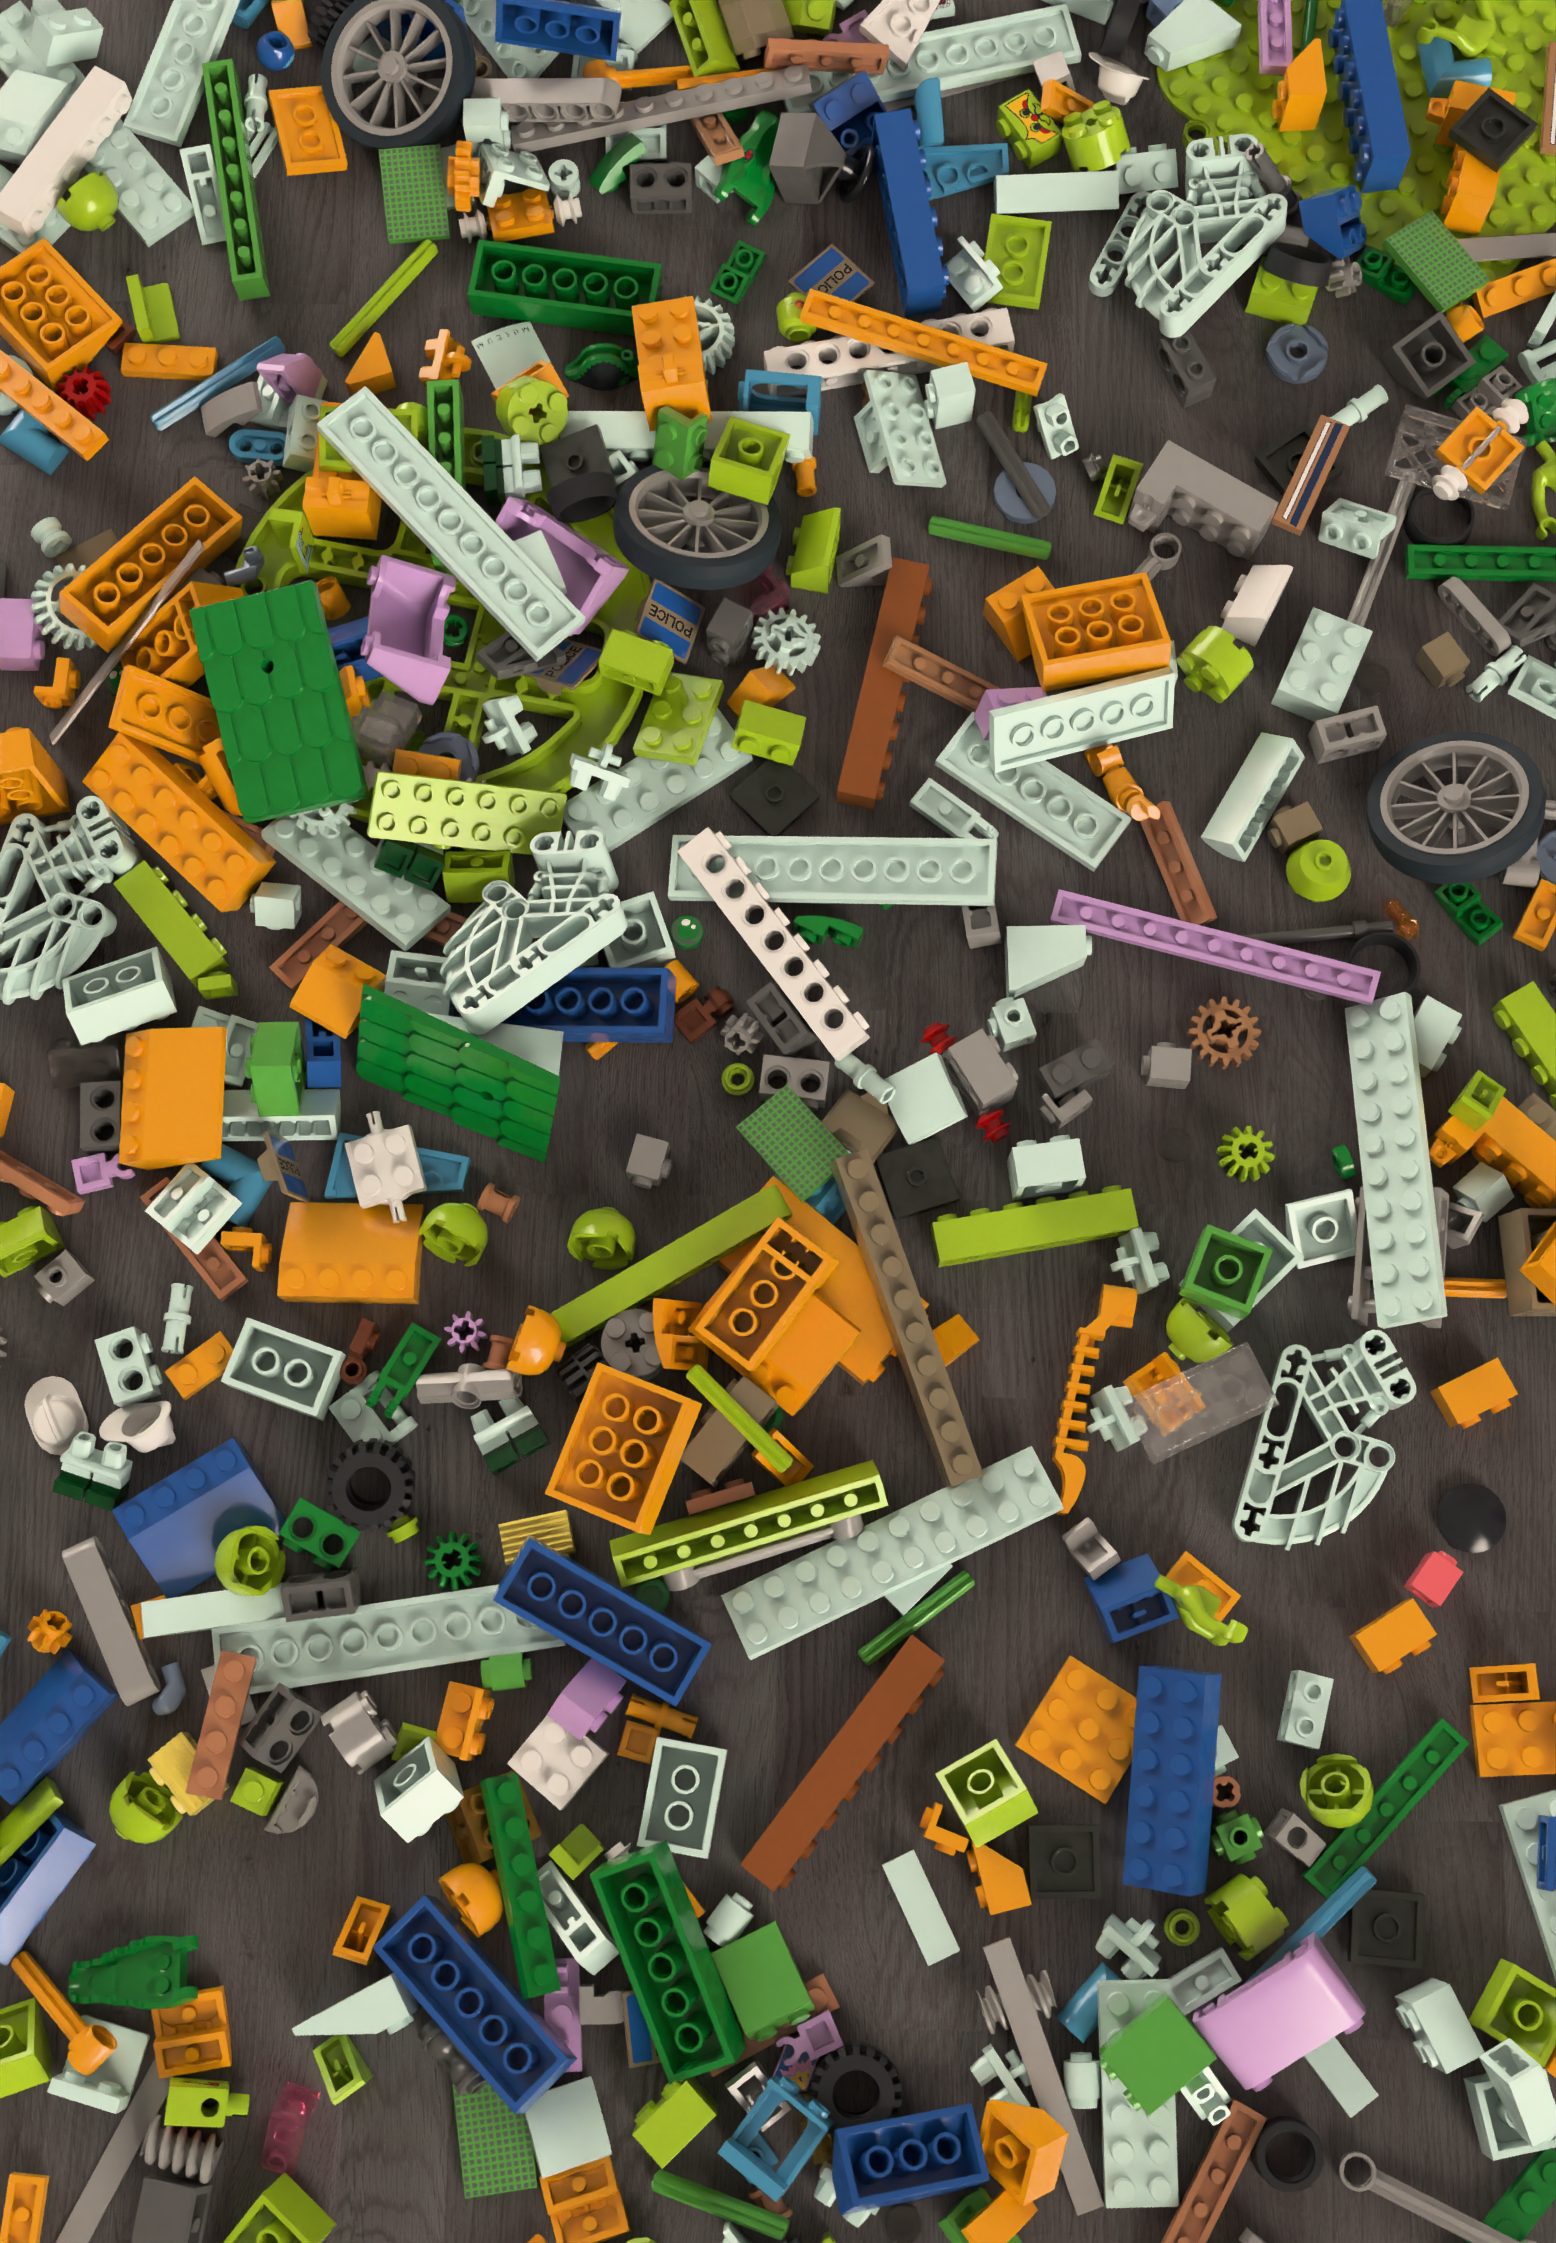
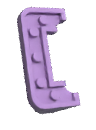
(585, 568)
(408, 626)
(1280, 2015)

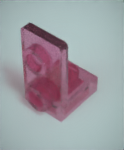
(776, 599)
(288, 2128)

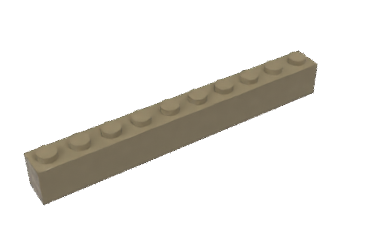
(906, 1318)

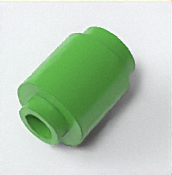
(506, 1671)

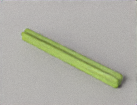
(383, 298)

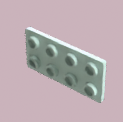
(639, 19)
(513, 59)
(897, 431)

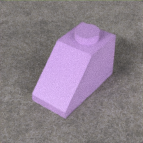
(291, 375)

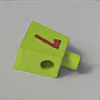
(186, 2099)

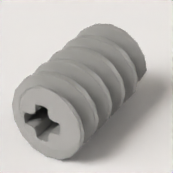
(994, 2011)
(181, 2150)

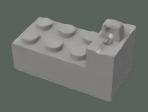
(1203, 499)

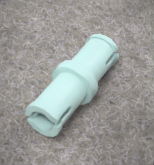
(256, 103)
(1359, 408)
(1496, 673)
(866, 1078)
(177, 1318)

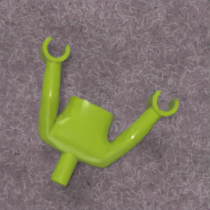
(1469, 35)
(1543, 477)
(1197, 1611)

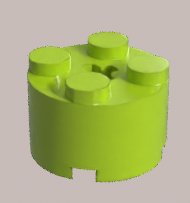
(1095, 137)
(548, 404)
(1214, 663)
(1246, 1915)

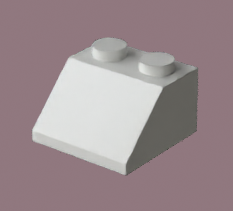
(1255, 601)

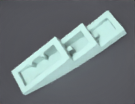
(208, 1611)

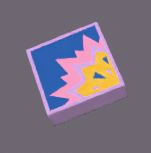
(800, 2071)

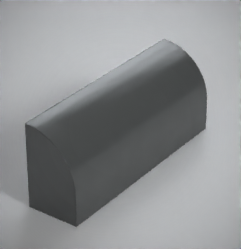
(171, 2210)

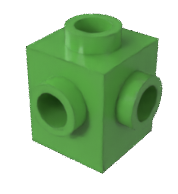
(1223, 1833)

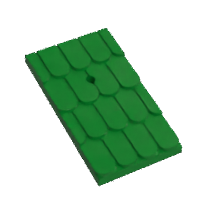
(279, 702)
(485, 1082)

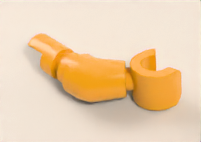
(1119, 783)

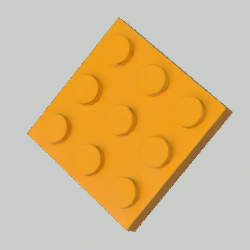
(1083, 1730)

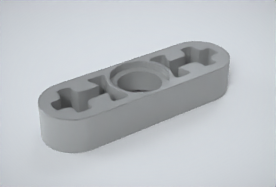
(1474, 616)

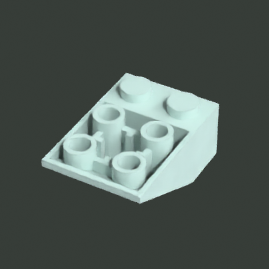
(418, 982)

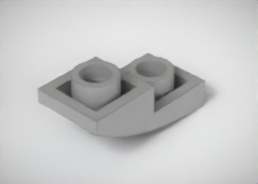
(1488, 393)
(230, 407)

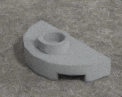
(296, 1804)

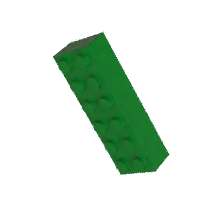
(561, 287)
(668, 1962)

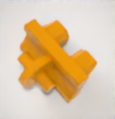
(447, 359)

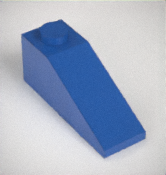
(322, 1056)

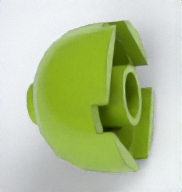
(91, 203)
(455, 1232)
(603, 1237)
(1195, 1333)
(250, 1561)
(1337, 1791)
(143, 1809)

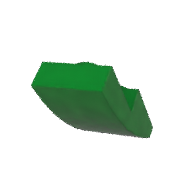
(609, 171)
(738, 273)
(1385, 276)
(1467, 911)
(817, 928)

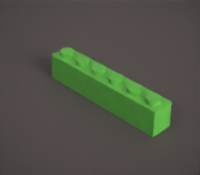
(446, 434)

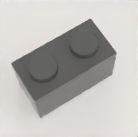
(1074, 1070)

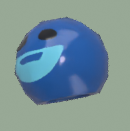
(275, 51)

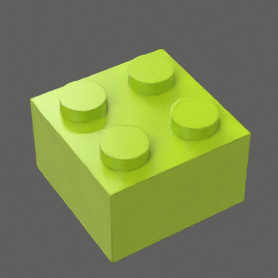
(986, 1793)
(674, 2120)

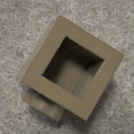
(1442, 661)
(1293, 827)

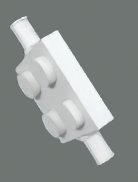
(386, 1166)

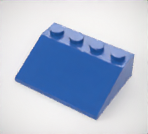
(190, 1512)

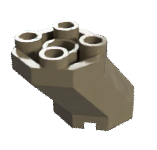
(752, 23)

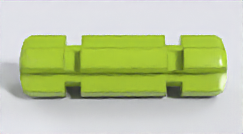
(1021, 412)

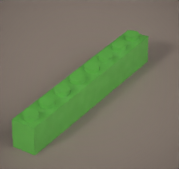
(236, 180)

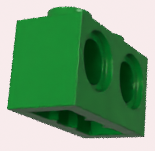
(323, 1526)

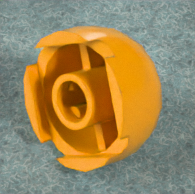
(536, 1343)
(475, 1895)

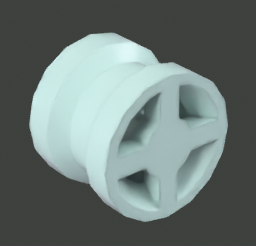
(570, 181)
(51, 537)

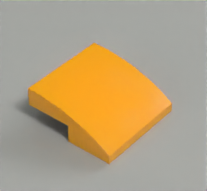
(674, 1342)
(193, 2035)
(586, 2203)

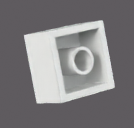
(557, 1761)

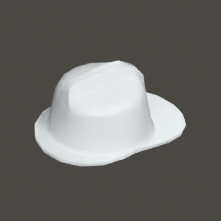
(1116, 80)
(55, 1414)
(140, 1425)

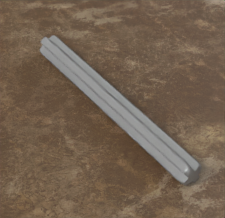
(1377, 566)

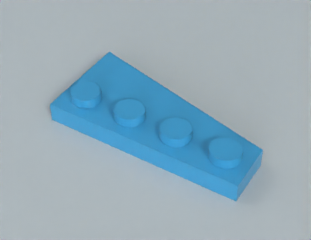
(964, 166)
(441, 1171)

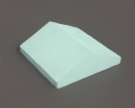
(1536, 686)
(1323, 1227)

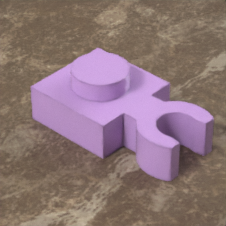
(849, 30)
(96, 1172)
(816, 2036)

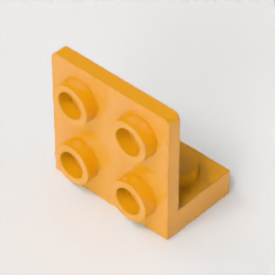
(463, 1720)

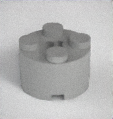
(620, 1334)
(359, 1732)

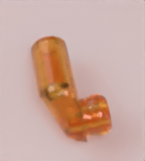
(1407, 925)

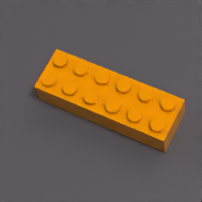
(130, 574)
(179, 822)

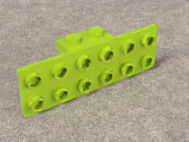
(461, 813)

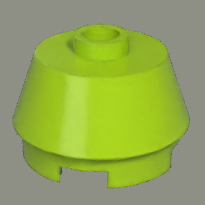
(1318, 870)

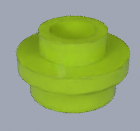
(734, 1070)
(403, 1528)
(1192, 1931)

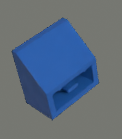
(850, 111)
(1335, 220)
(347, 644)
(1128, 1600)

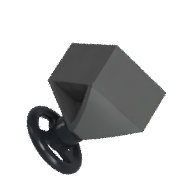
(810, 159)

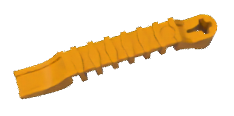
(1115, 1309)

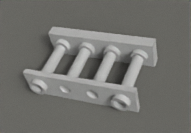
(1359, 1304)

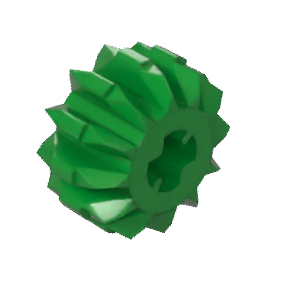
(451, 1549)

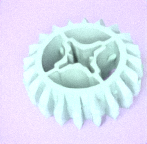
(716, 329)
(49, 610)

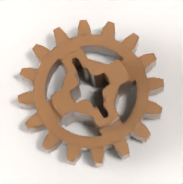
(1228, 1046)

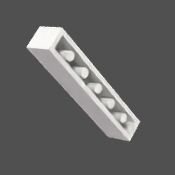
(63, 152)

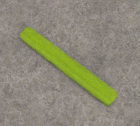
(739, 1418)

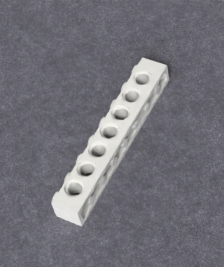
(849, 371)
(698, 856)

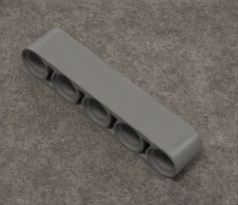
(111, 1621)

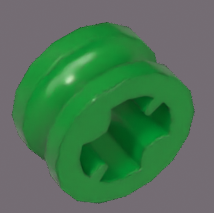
(462, 636)

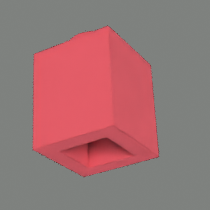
(1434, 1578)

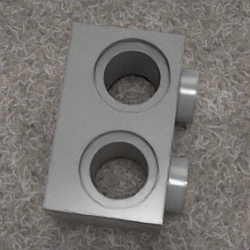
(1347, 734)
(981, 925)
(795, 1072)

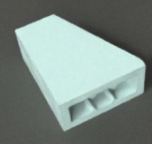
(1191, 34)
(1042, 954)
(1522, 2090)

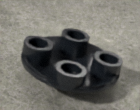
(1471, 1518)

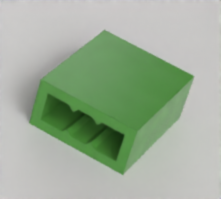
(763, 1982)
(1156, 2055)

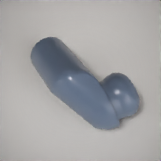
(250, 568)
(172, 1693)

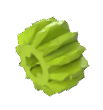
(1236, 1144)

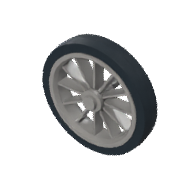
(397, 72)
(695, 525)
(1456, 807)

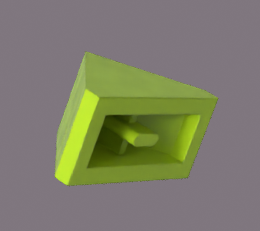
(1118, 489)
(1477, 1101)
(341, 2067)

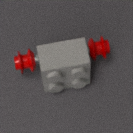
(978, 1074)

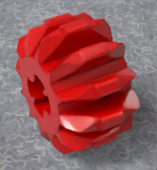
(86, 392)

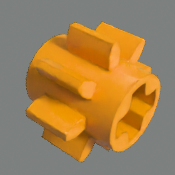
(49, 1631)

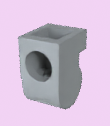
(1295, 1837)
(599, 2007)

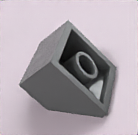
(1428, 357)

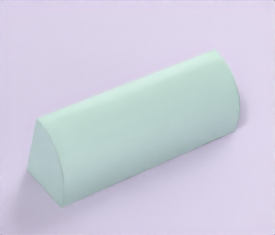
(1056, 192)
(1253, 796)
(317, 1120)

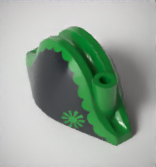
(603, 367)

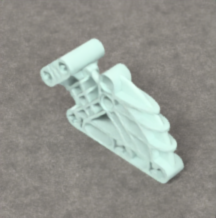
(1224, 215)
(96, 846)
(492, 957)
(1363, 1380)

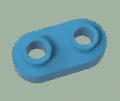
(262, 444)

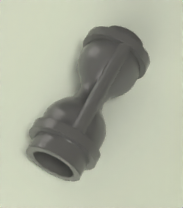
(441, 2047)

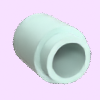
(729, 1919)
(1082, 2080)

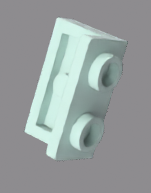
(1147, 170)

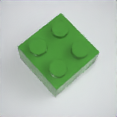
(277, 1069)
(1225, 1272)

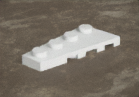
(899, 25)

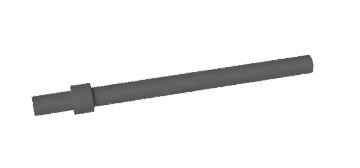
(1356, 931)

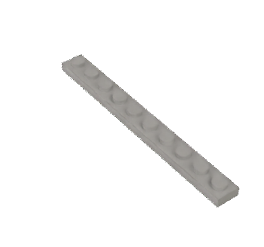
(669, 108)

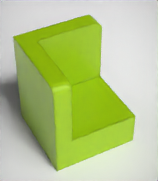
(577, 1851)

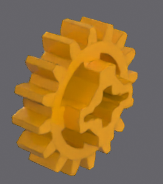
(463, 176)

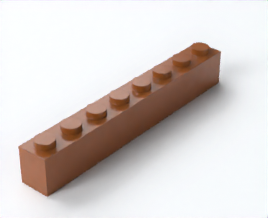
(882, 688)
(842, 1763)

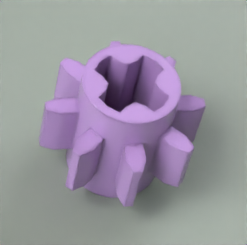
(460, 1325)

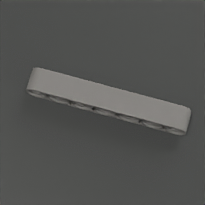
(545, 98)

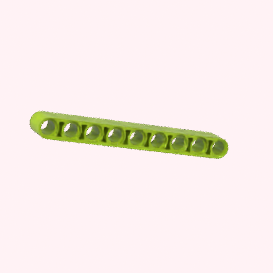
(671, 1264)

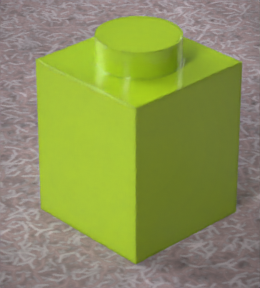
(257, 1791)

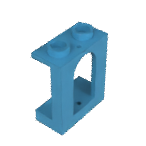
(753, 401)
(736, 2149)

